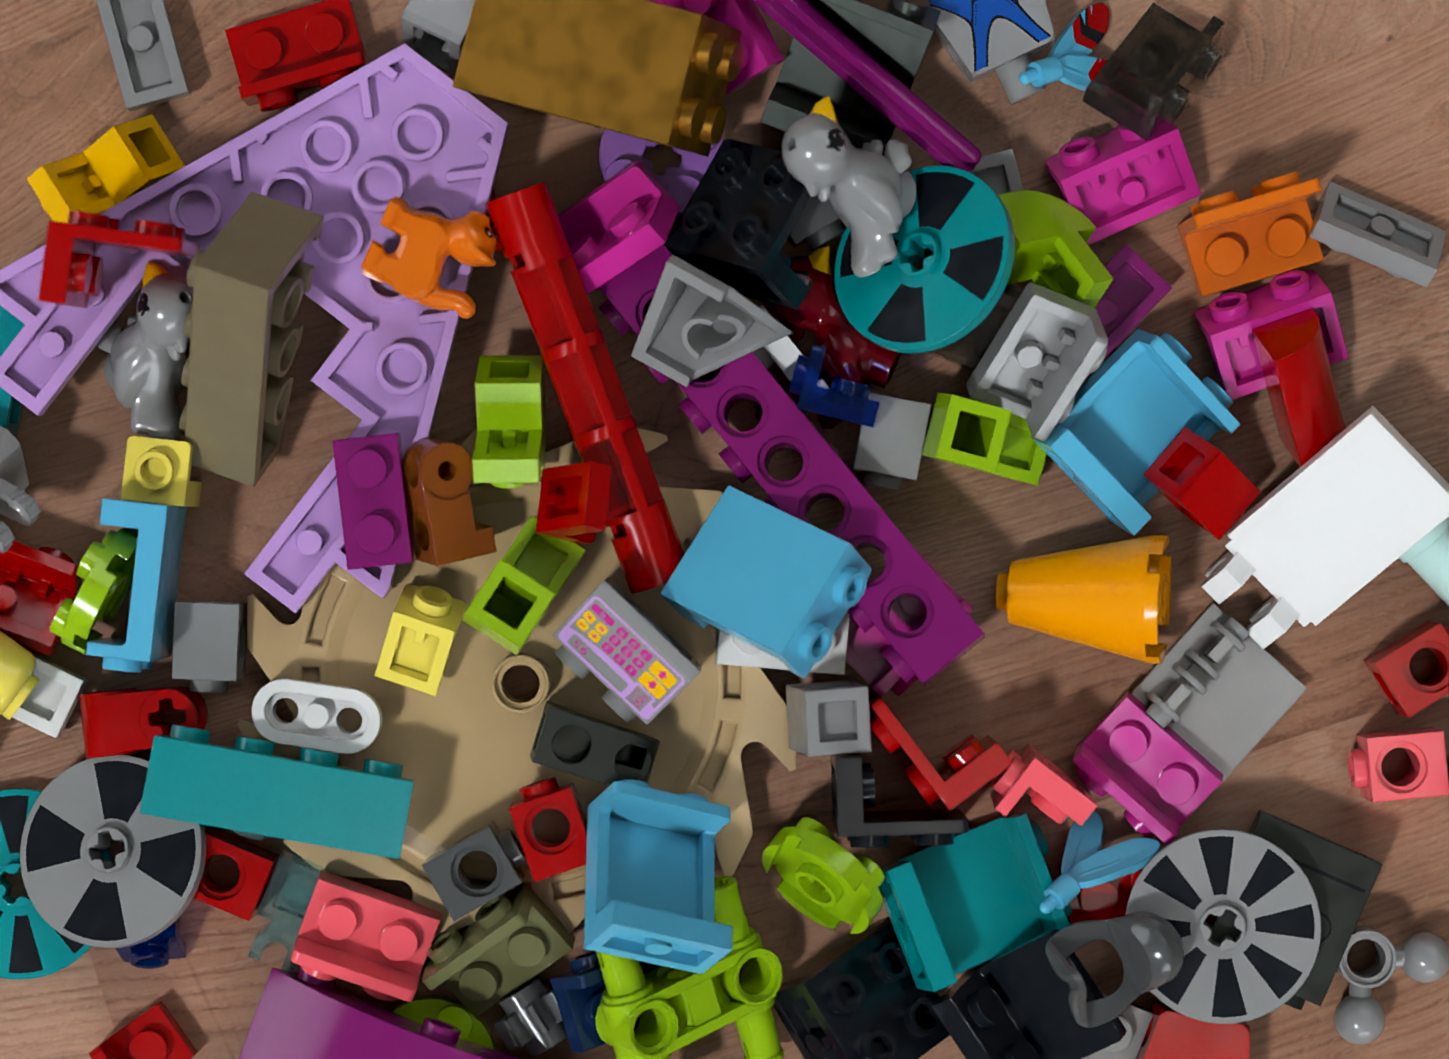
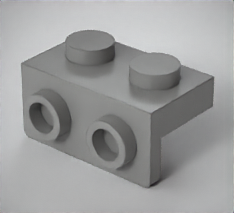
(1040, 358)

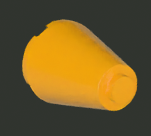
(1095, 596)

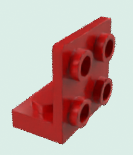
(69, 261)
(969, 762)

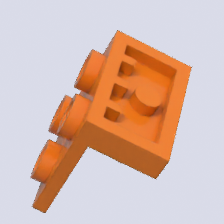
(1251, 238)

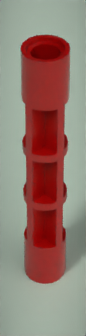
(586, 382)

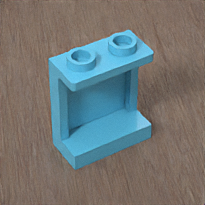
(1128, 419)
(768, 580)
(153, 585)
(654, 877)

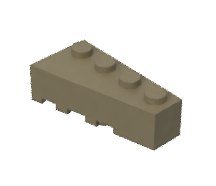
(245, 336)

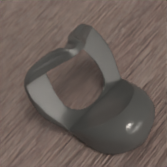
(1149, 955)

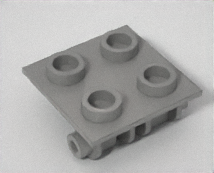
(1218, 690)

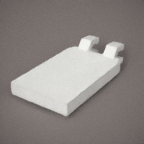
(1331, 527)

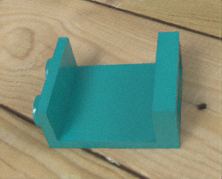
(970, 898)

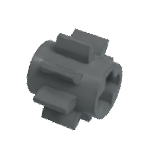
(531, 1018)

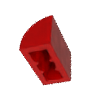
(1299, 383)

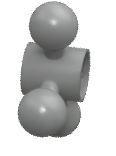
(1422, 957)

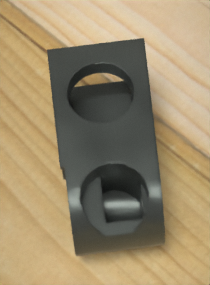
(592, 747)

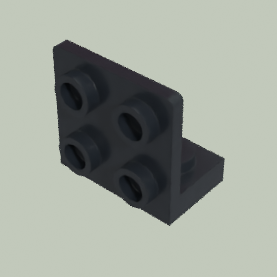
(742, 222)
(855, 788)
(861, 1006)
(1022, 1009)

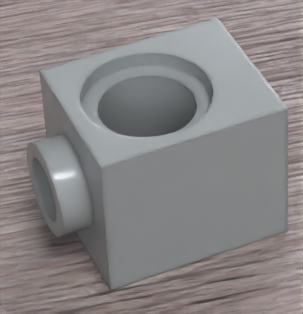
(895, 445)
(209, 644)
(828, 718)

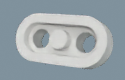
(318, 715)

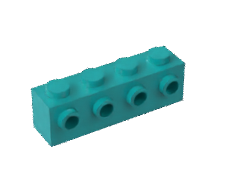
(276, 794)

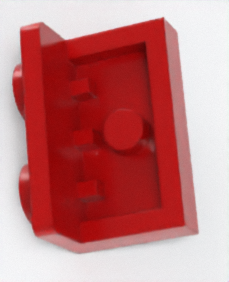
(32, 592)

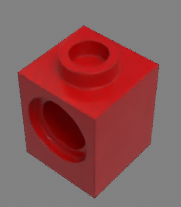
(1202, 483)
(1393, 674)
(545, 857)
(255, 868)

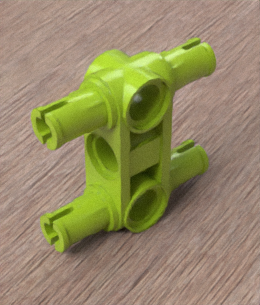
(687, 1005)

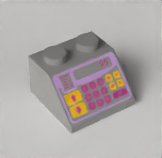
(626, 653)

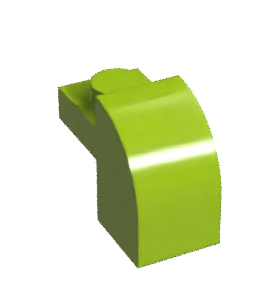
(1054, 247)
(510, 420)
(983, 439)
(522, 587)

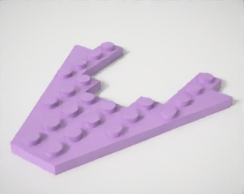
(342, 156)

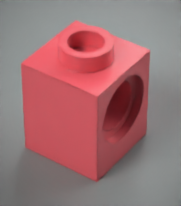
(1427, 764)

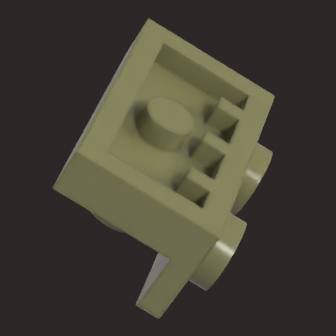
(499, 951)

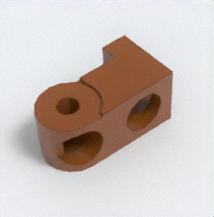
(441, 505)

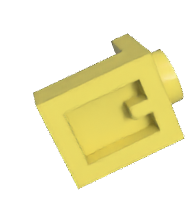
(159, 472)
(420, 638)

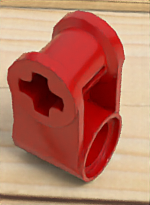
(128, 719)

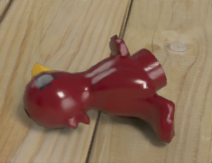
(850, 353)

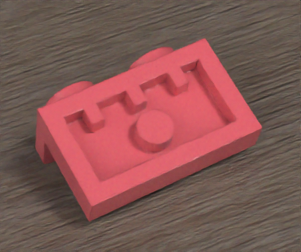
(1050, 790)
(364, 937)

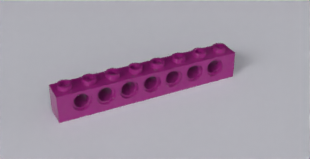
(948, 627)

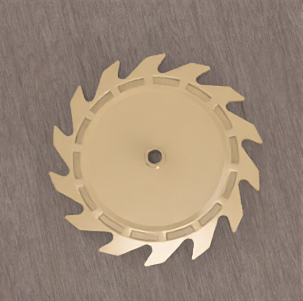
(476, 740)

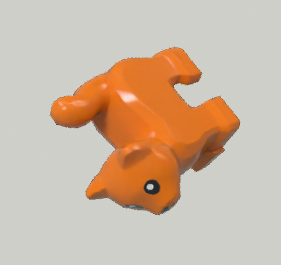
(421, 255)

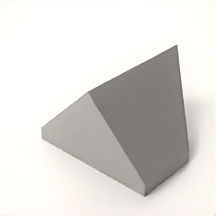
(700, 325)

